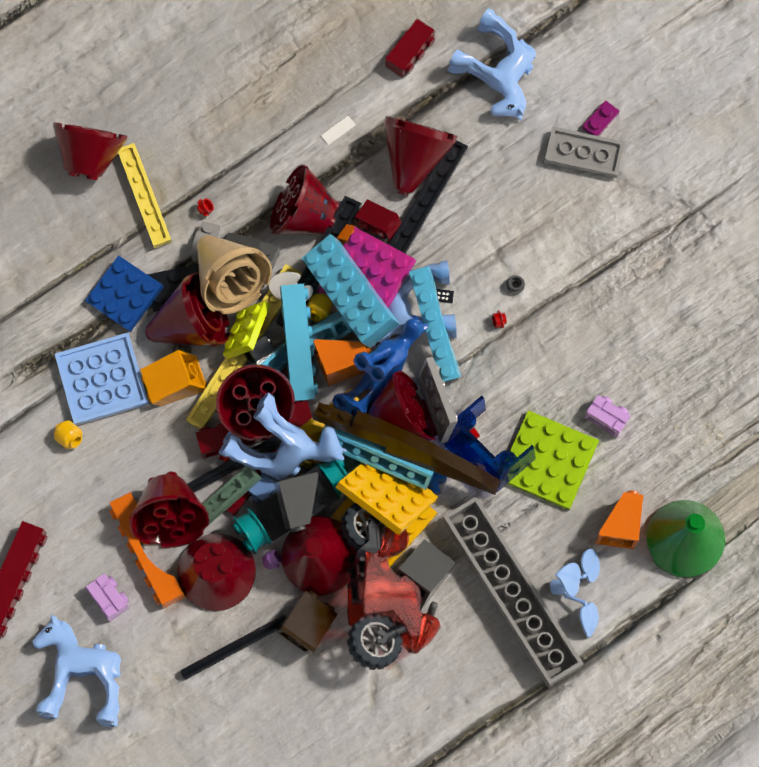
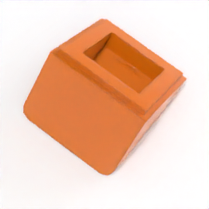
(346, 234)

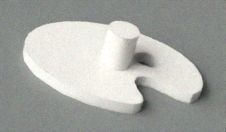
(285, 278)

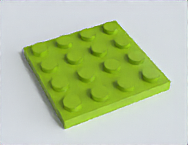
(559, 462)

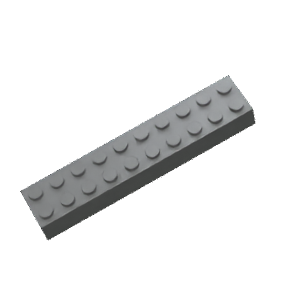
(512, 592)

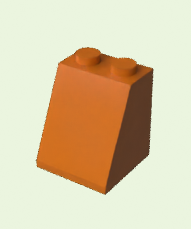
(337, 359)
(623, 523)

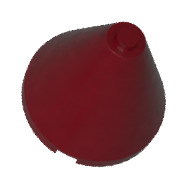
(414, 151)
(187, 319)
(317, 557)

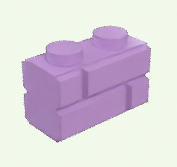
(607, 415)
(107, 597)

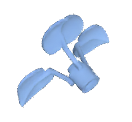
(568, 585)

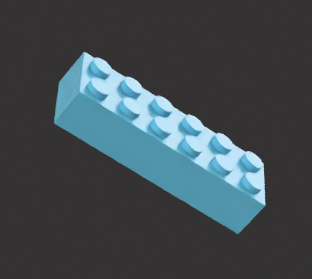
(350, 291)

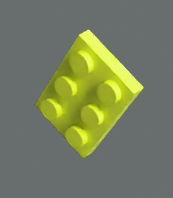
(246, 330)

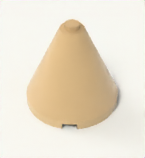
(230, 274)

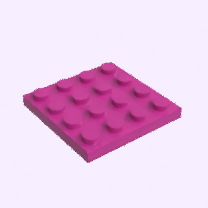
(380, 263)

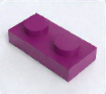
(601, 119)

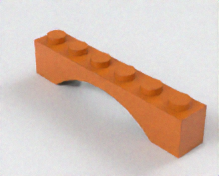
(164, 584)

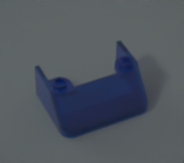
(465, 445)

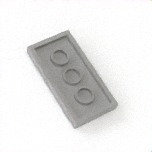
(584, 152)
(437, 400)

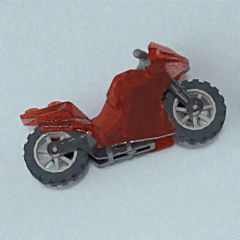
(381, 597)

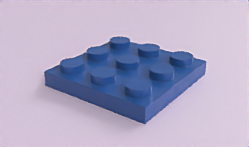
(124, 293)

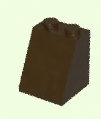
(307, 622)

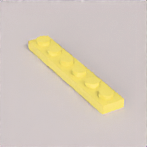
(144, 196)

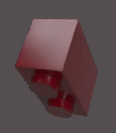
(378, 220)

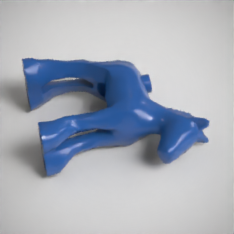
(379, 367)

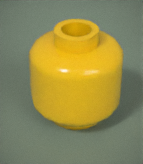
(319, 306)
(68, 434)

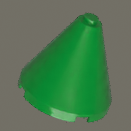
(685, 538)

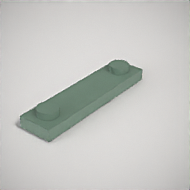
(231, 492)

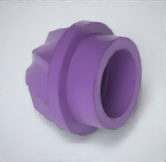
(271, 559)

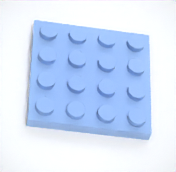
(101, 379)

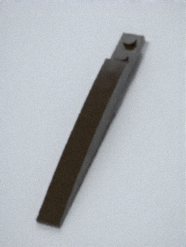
(407, 446)

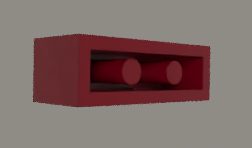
(410, 48)

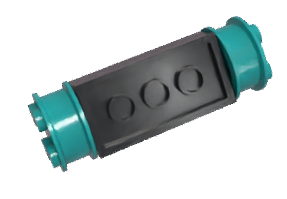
(264, 520)

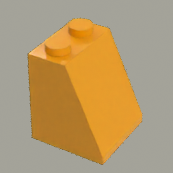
(173, 378)

